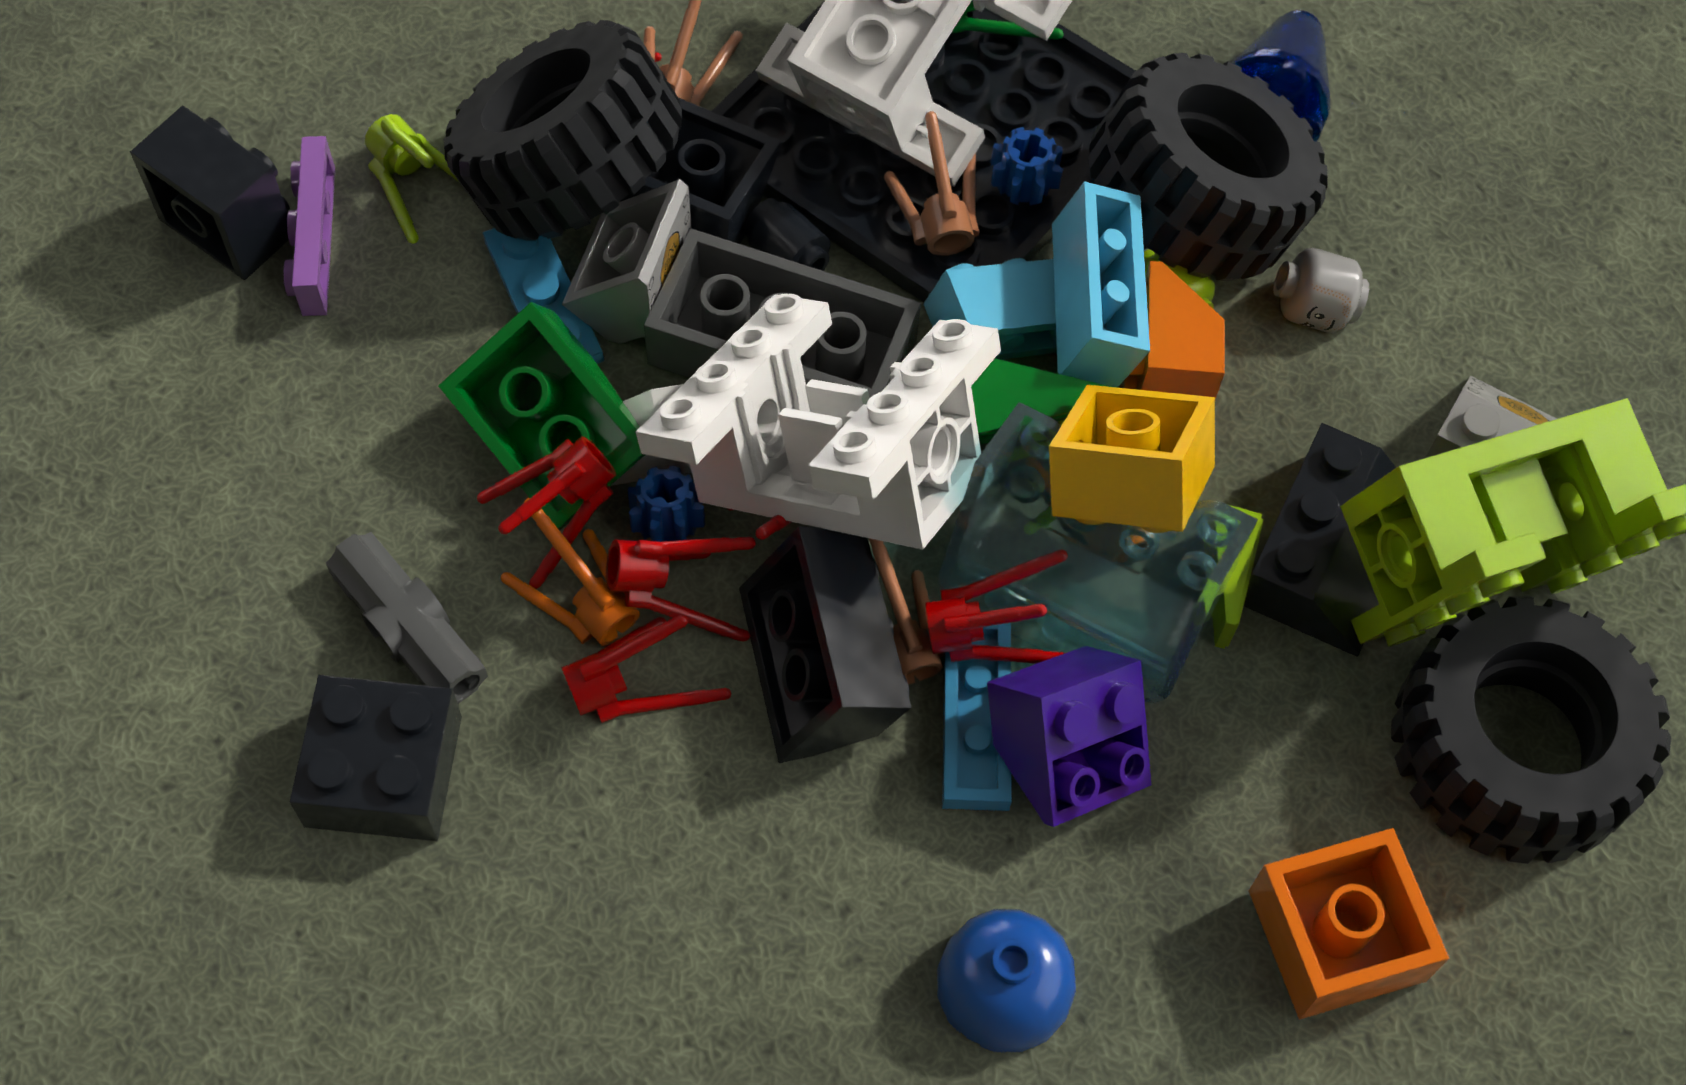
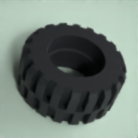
(563, 130)
(1216, 165)
(1578, 670)

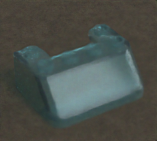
(1120, 583)

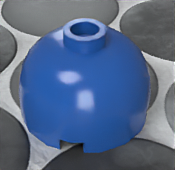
(1006, 980)

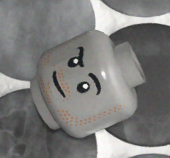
(1321, 290)

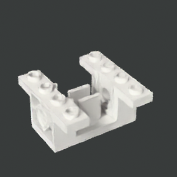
(869, 64)
(825, 448)

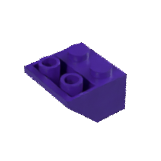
(1073, 731)

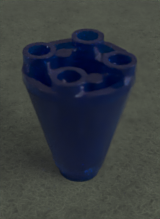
(1294, 64)

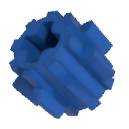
(1026, 166)
(665, 505)

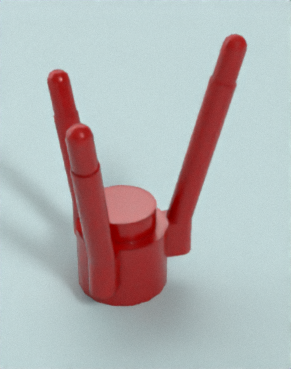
(577, 473)
(644, 565)
(957, 624)
(598, 678)

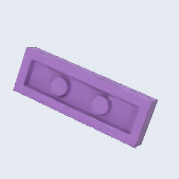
(311, 226)

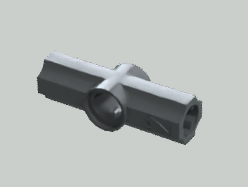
(405, 616)

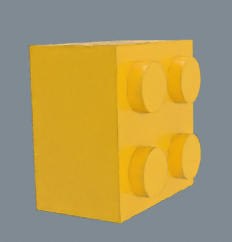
(1132, 458)

